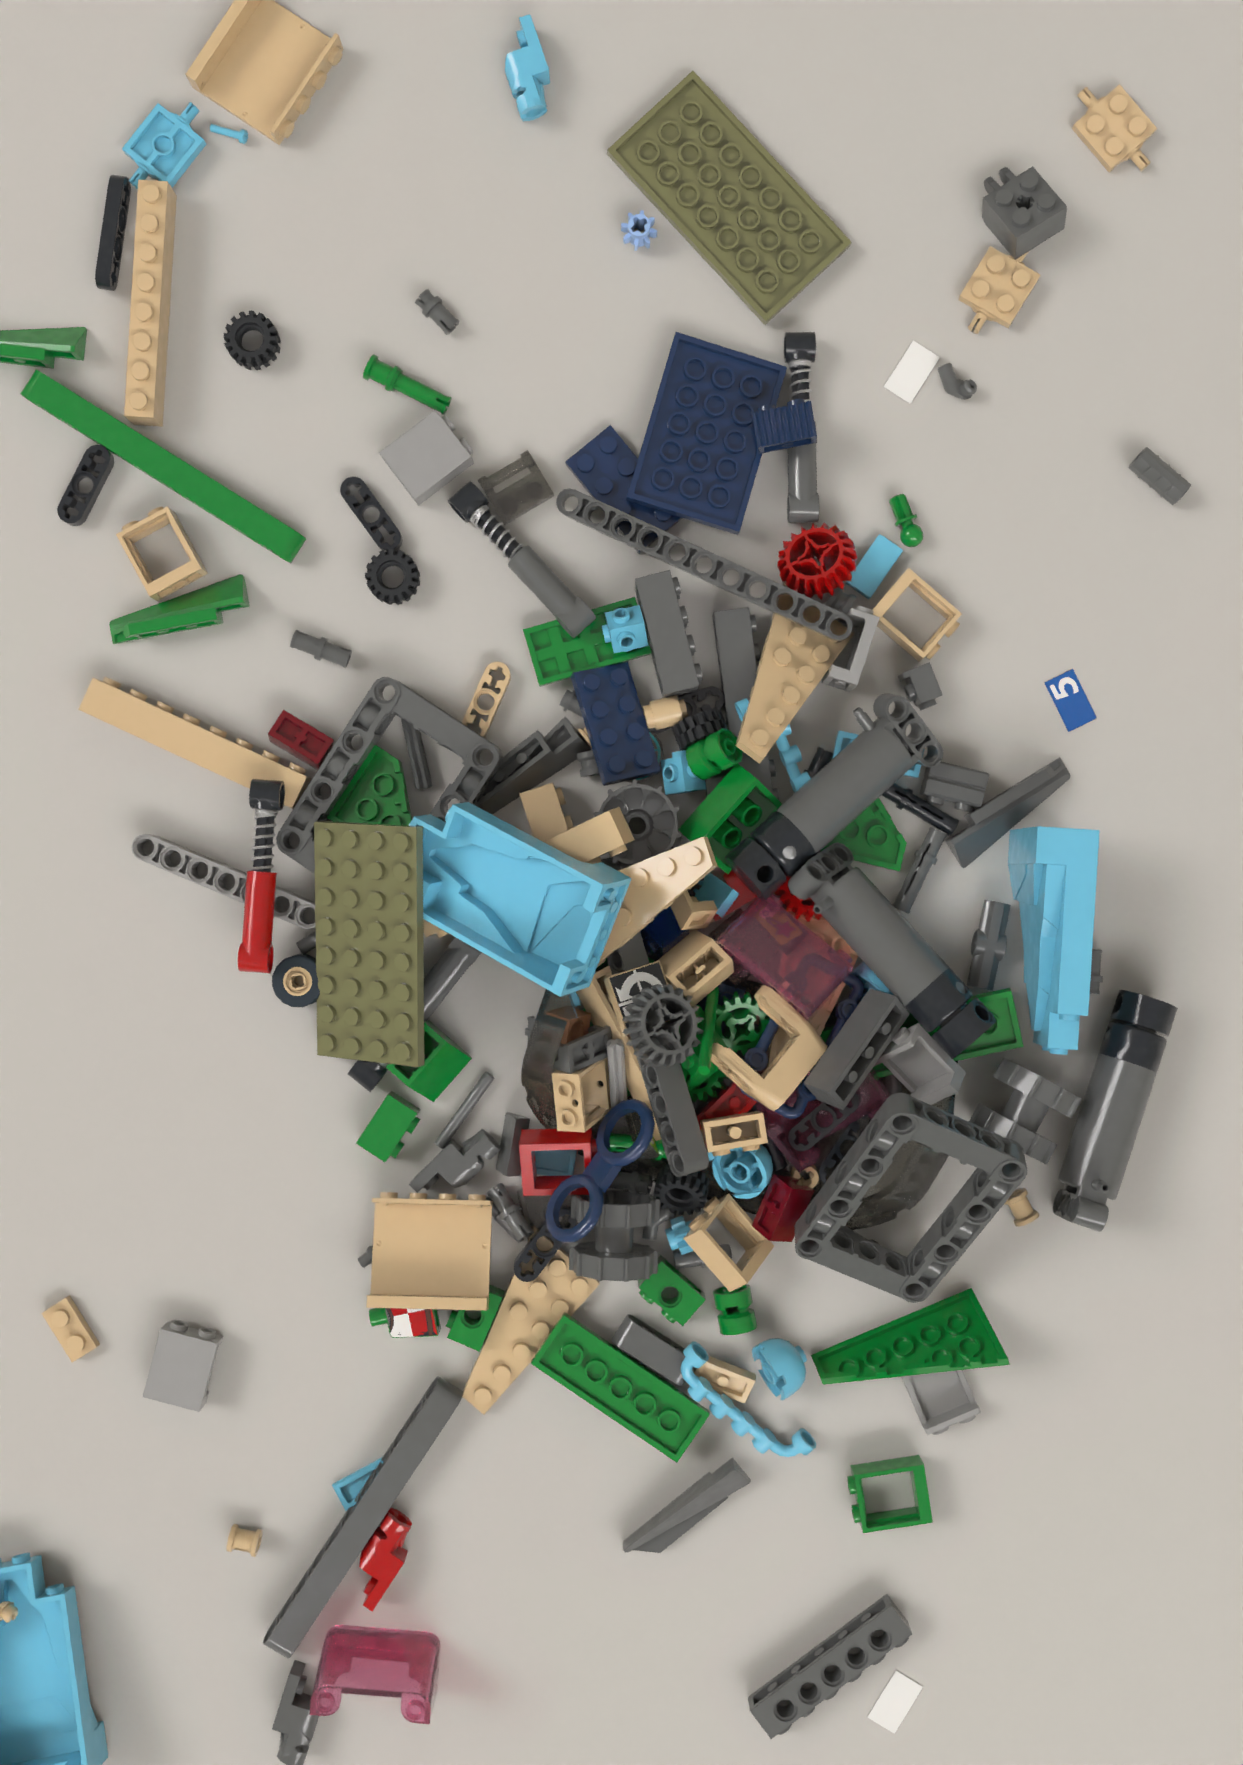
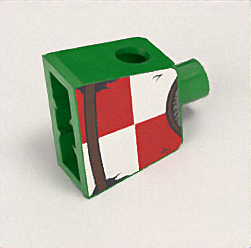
(407, 1322)

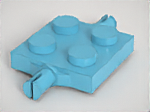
(164, 145)

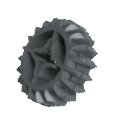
(676, 1044)

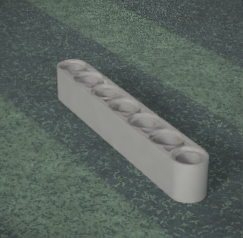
(216, 873)

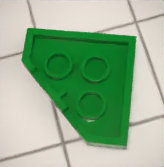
(375, 793)
(874, 838)

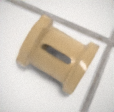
(1021, 1208)
(244, 1540)

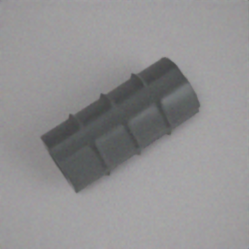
(1159, 476)

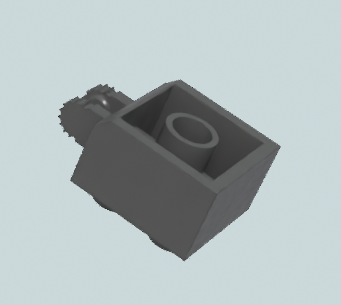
(1022, 210)

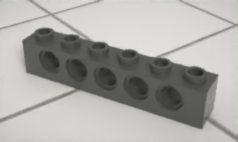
(832, 1651)

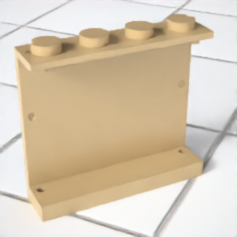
(264, 65)
(431, 1252)

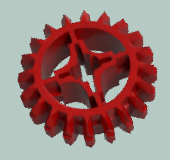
(830, 547)

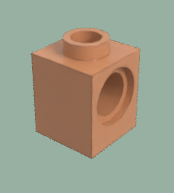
(575, 1026)

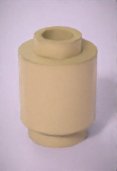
(664, 712)

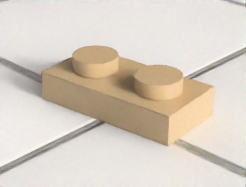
(70, 1328)
(727, 1378)

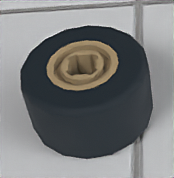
(296, 969)

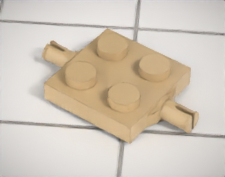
(1114, 128)
(998, 289)

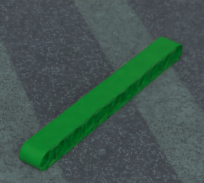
(163, 466)

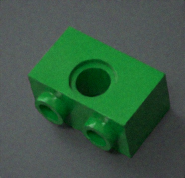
(683, 1304)
(474, 1331)

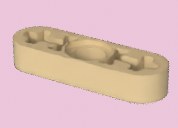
(500, 685)

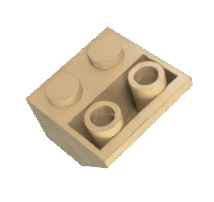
(696, 966)

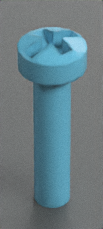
(242, 136)

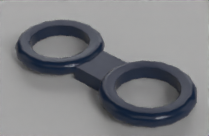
(600, 1171)

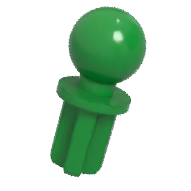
(911, 534)

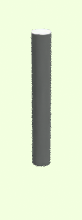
(464, 1110)

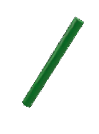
(708, 1035)

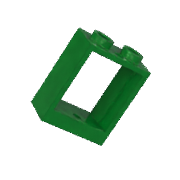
(893, 1518)

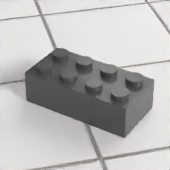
(666, 634)

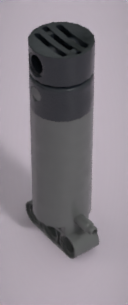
(835, 795)
(892, 948)
(1113, 1108)

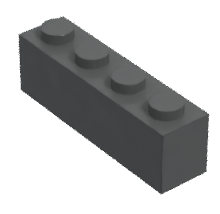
(856, 1048)

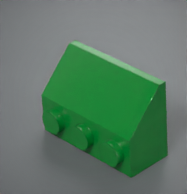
(730, 813)

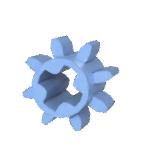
(640, 222)

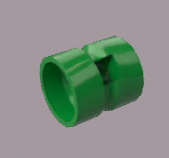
(713, 754)
(735, 1319)

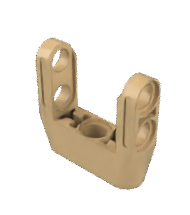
(788, 1066)

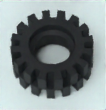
(243, 325)
(386, 560)
(698, 727)
(681, 1193)

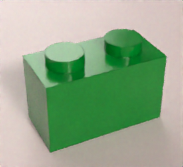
(388, 1126)

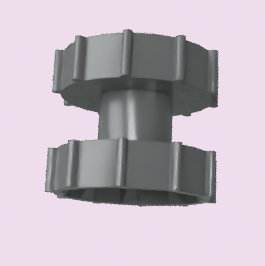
(655, 810)
(1026, 1109)
(613, 1252)

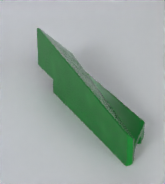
(41, 346)
(184, 612)

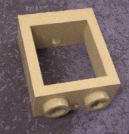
(173, 580)
(933, 598)
(585, 1088)
(741, 1228)

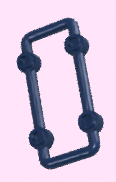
(758, 1059)

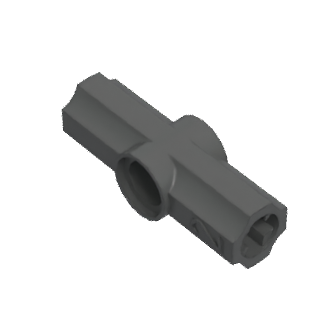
(988, 945)

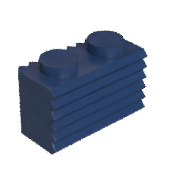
(784, 426)

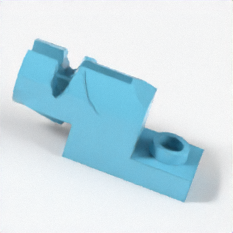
(528, 72)

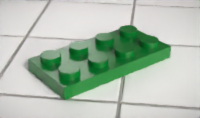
(559, 655)

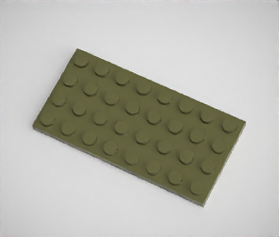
(728, 197)
(369, 942)

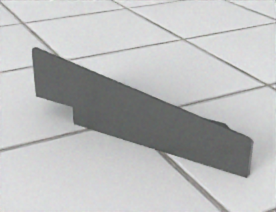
(532, 764)
(1005, 811)
(687, 1509)

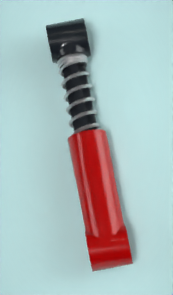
(256, 948)

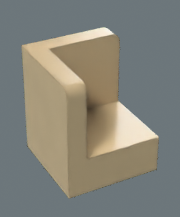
(691, 913)

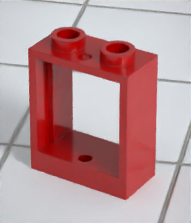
(546, 1140)

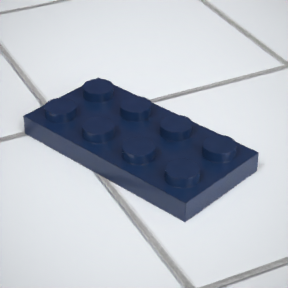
(606, 472)
(615, 723)

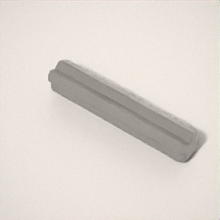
(617, 1071)

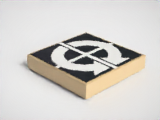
(625, 985)

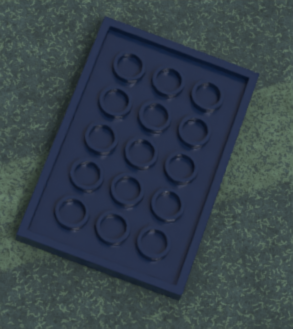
(702, 434)

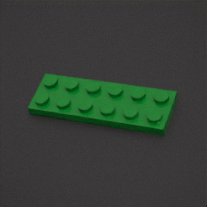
(620, 1387)

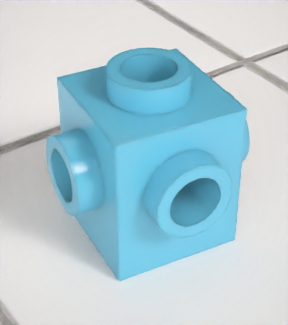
(625, 629)
(678, 775)

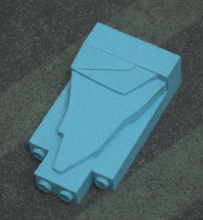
(1056, 892)
(518, 897)
(43, 1674)

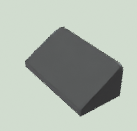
(509, 1156)

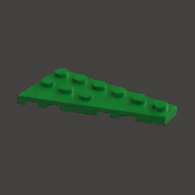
(930, 1340)

